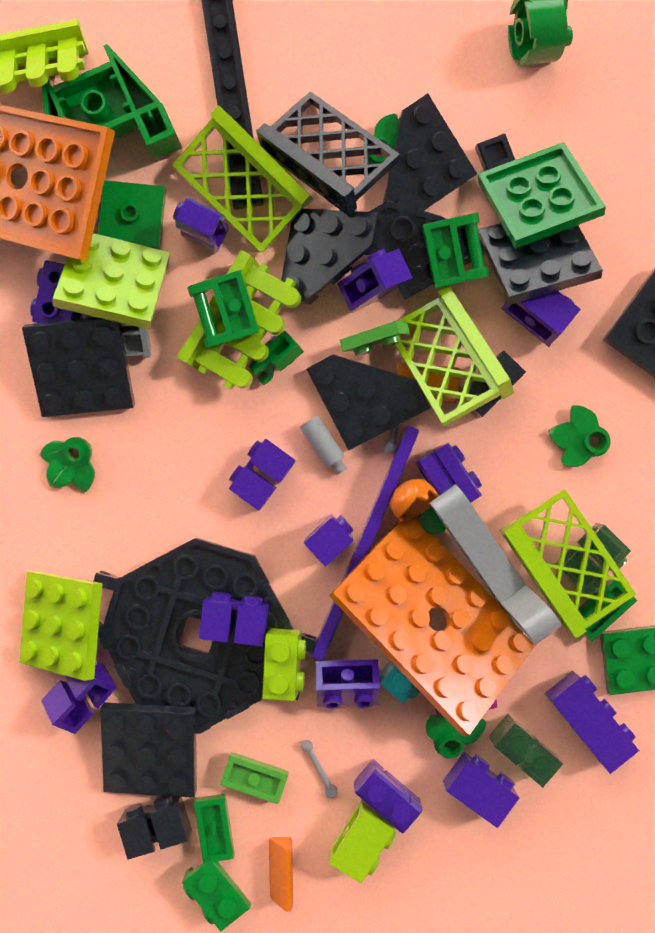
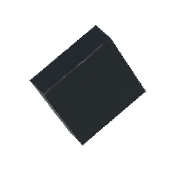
(494, 152)

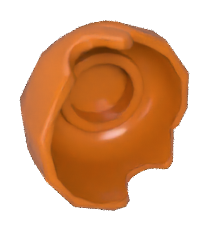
(412, 498)

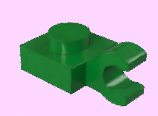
(282, 352)

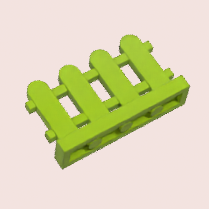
(38, 47)
(256, 278)

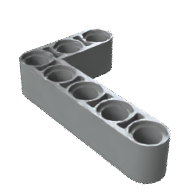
(493, 566)

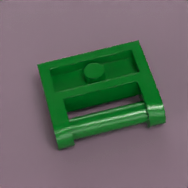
(445, 251)
(233, 305)

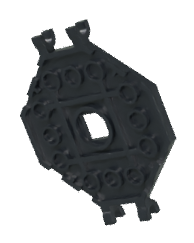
(150, 618)

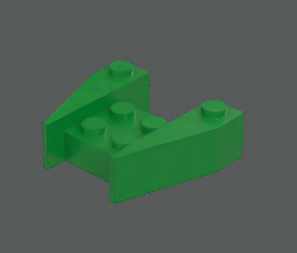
(114, 99)

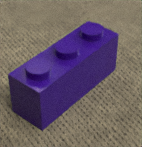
(593, 720)

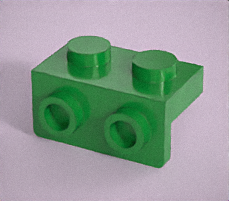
(215, 893)

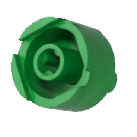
(539, 31)

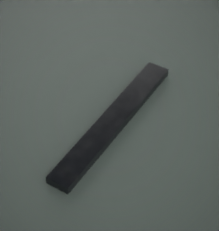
(230, 86)

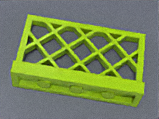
(254, 155)
(475, 349)
(544, 578)

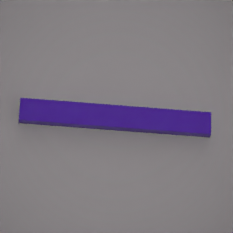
(368, 533)

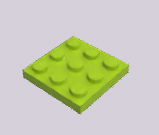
(115, 283)
(60, 624)

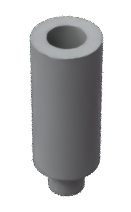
(324, 444)

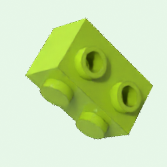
(282, 664)
(361, 843)

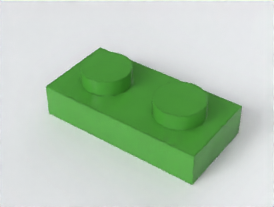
(386, 334)
(254, 778)

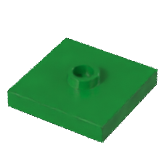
(132, 212)

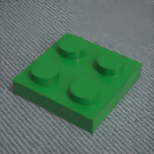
(629, 659)

